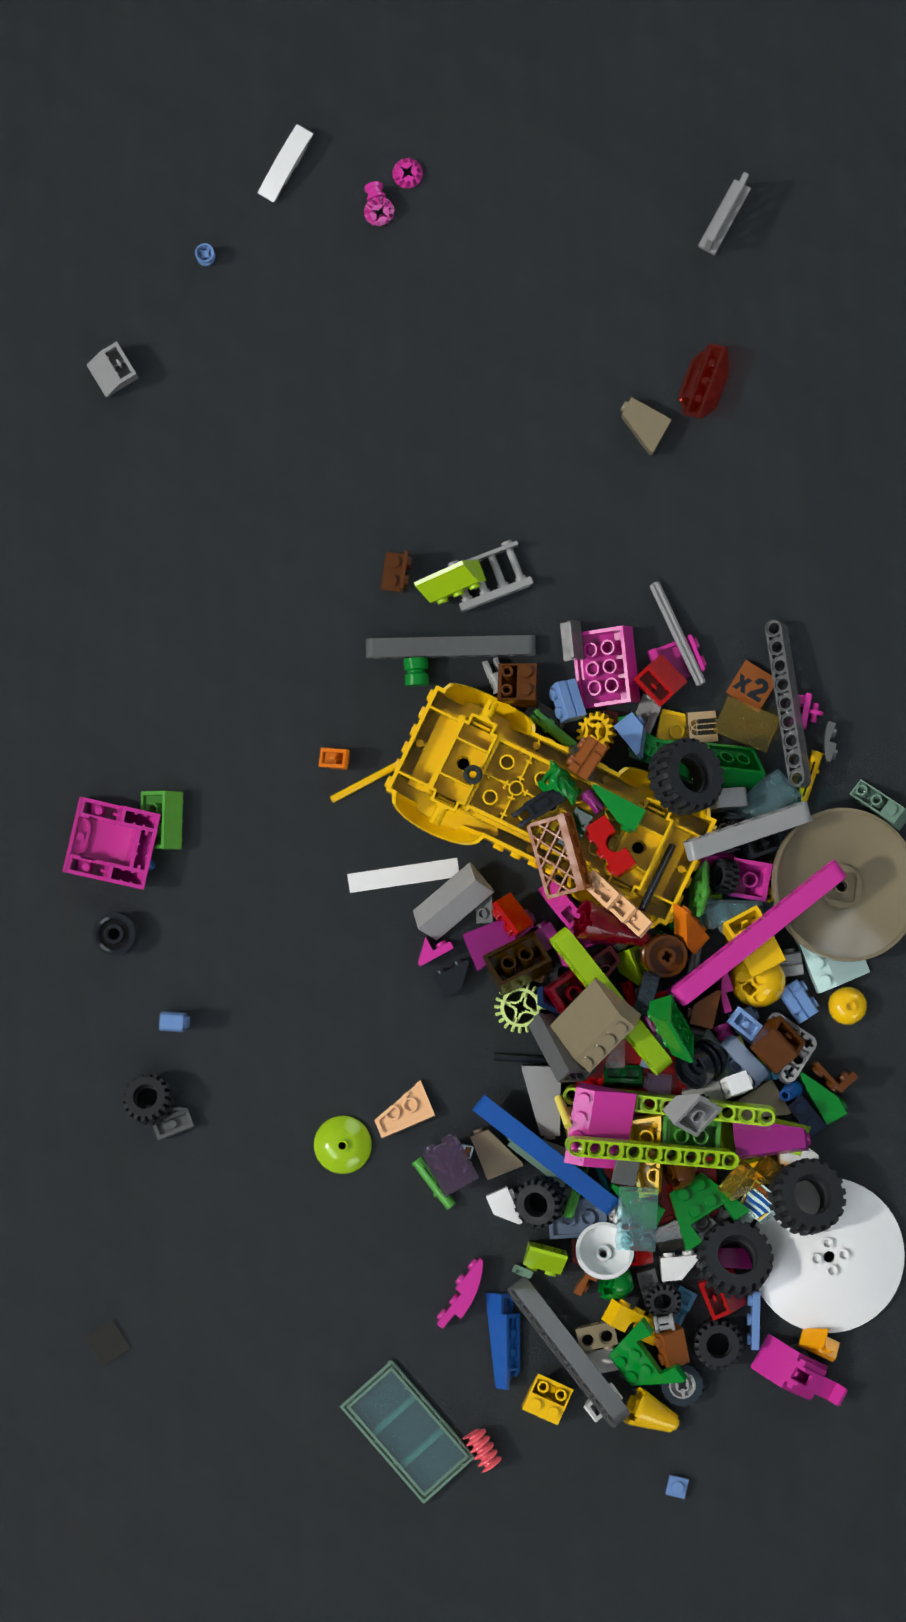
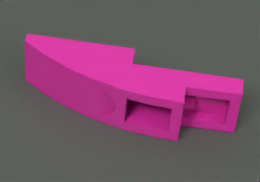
(563, 907)
(468, 1287)

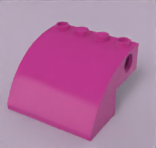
(111, 843)

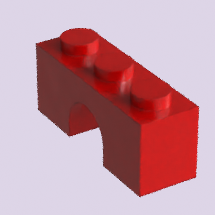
(601, 832)

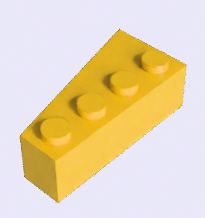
(648, 1129)

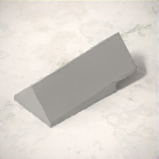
(452, 902)

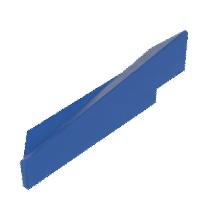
(504, 1337)

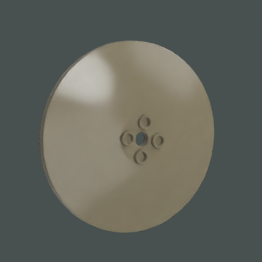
(871, 908)

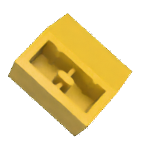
(547, 1399)

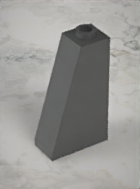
(555, 1053)

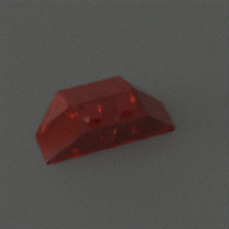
(704, 381)

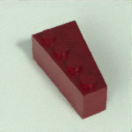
(568, 986)

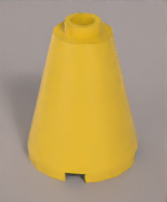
(650, 1413)

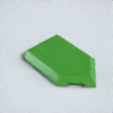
(699, 890)

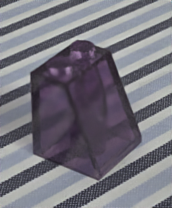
(450, 1164)

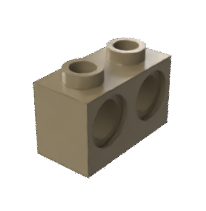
(595, 1330)

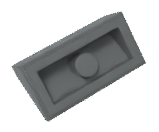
(626, 1171)

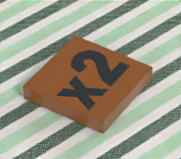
(751, 685)

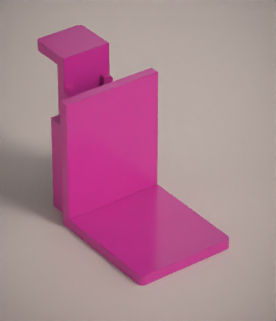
(796, 1372)

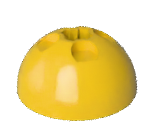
(760, 990)

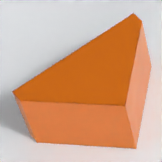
(334, 758)

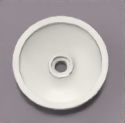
(598, 1239)

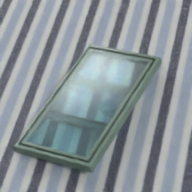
(407, 1431)

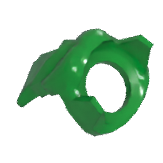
(560, 782)

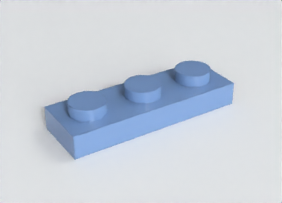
(753, 1320)

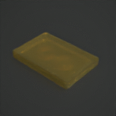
(746, 724)

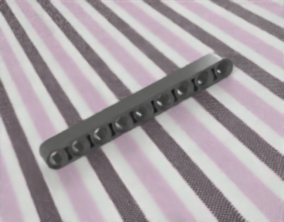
(451, 647)
(793, 710)
(568, 1352)

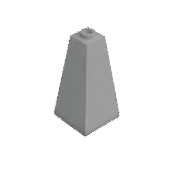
(542, 1090)

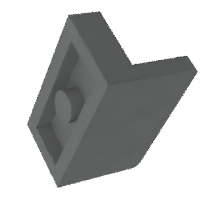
(572, 640)

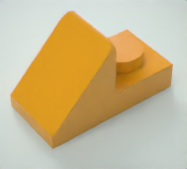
(817, 1342)

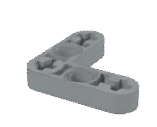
(805, 1053)

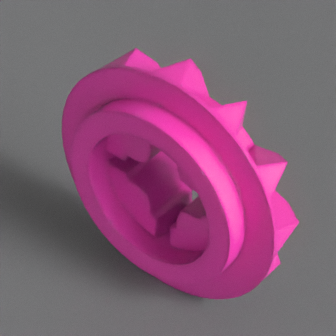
(408, 181)
(375, 204)

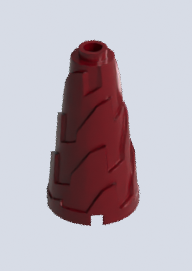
(601, 924)

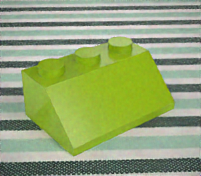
(451, 581)

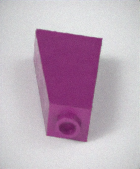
(488, 939)
(762, 1141)

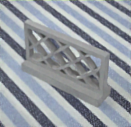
(725, 215)

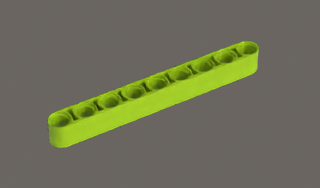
(586, 971)
(643, 1148)

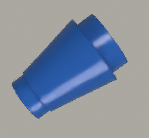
(791, 1091)

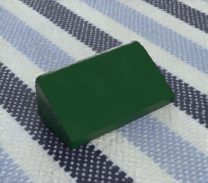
(626, 1077)

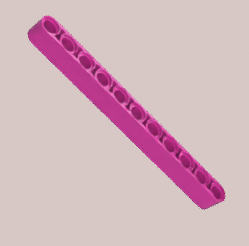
(758, 932)

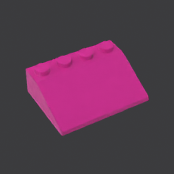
(607, 668)
(600, 1114)

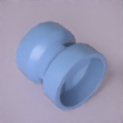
(205, 251)

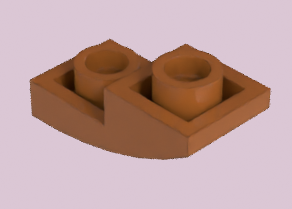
(583, 1284)

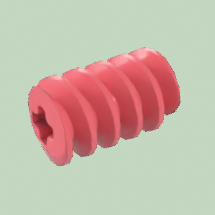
(483, 1449)

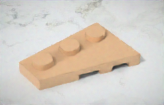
(406, 1112)

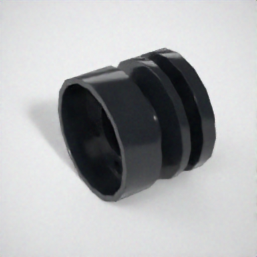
(707, 1065)

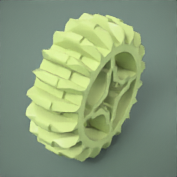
(514, 1023)

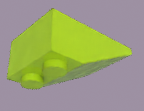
(545, 1258)

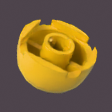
(847, 1005)

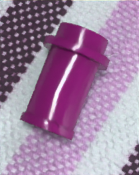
(591, 799)

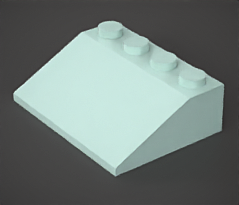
(828, 973)

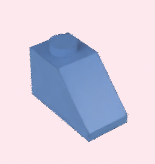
(633, 733)

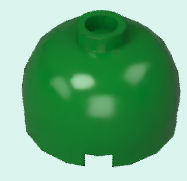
(616, 1288)

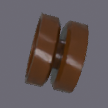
(674, 958)

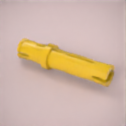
(815, 757)

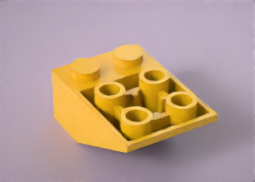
(766, 955)

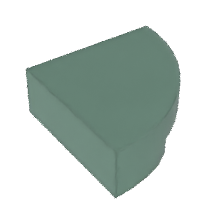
(522, 1271)

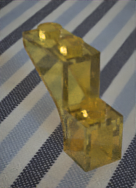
(746, 1178)

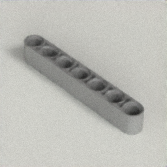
(747, 831)

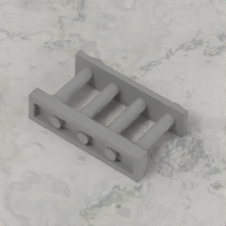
(504, 588)

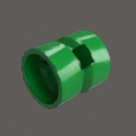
(416, 671)

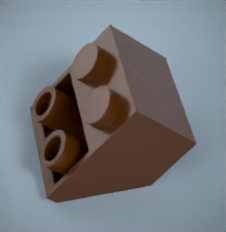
(518, 684)
(777, 1044)

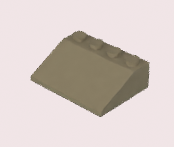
(594, 1024)

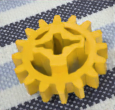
(600, 731)

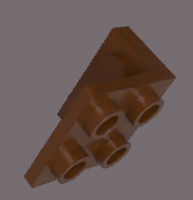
(395, 571)
(844, 1078)

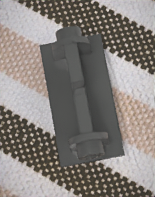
(483, 911)

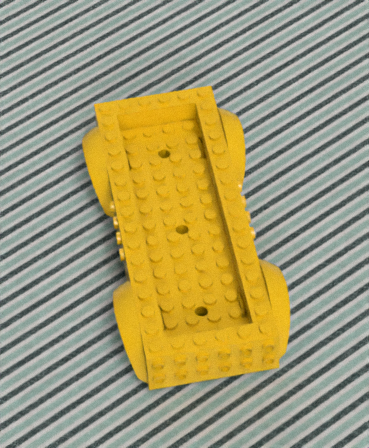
(513, 758)

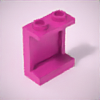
(673, 655)

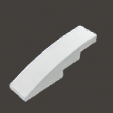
(285, 163)

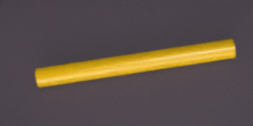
(362, 783)

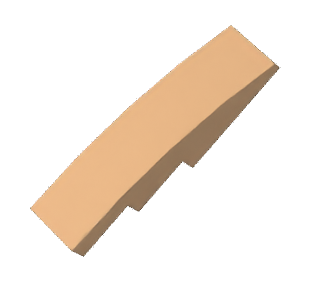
(619, 904)

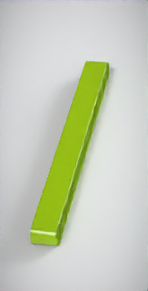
(659, 1099)

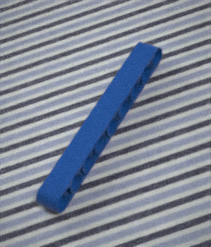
(545, 1154)

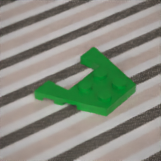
(697, 1202)
(638, 1364)

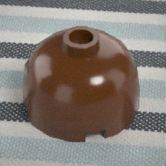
(679, 1175)

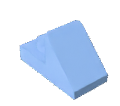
(744, 1023)

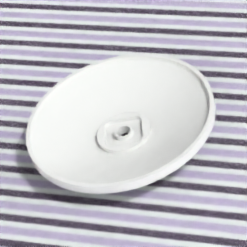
(853, 1284)

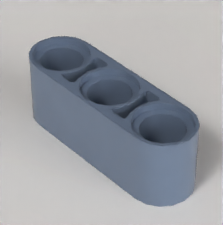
(740, 1059)

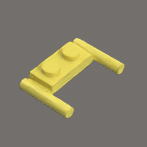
(565, 1112)

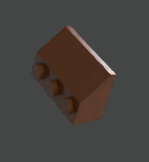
(703, 1009)

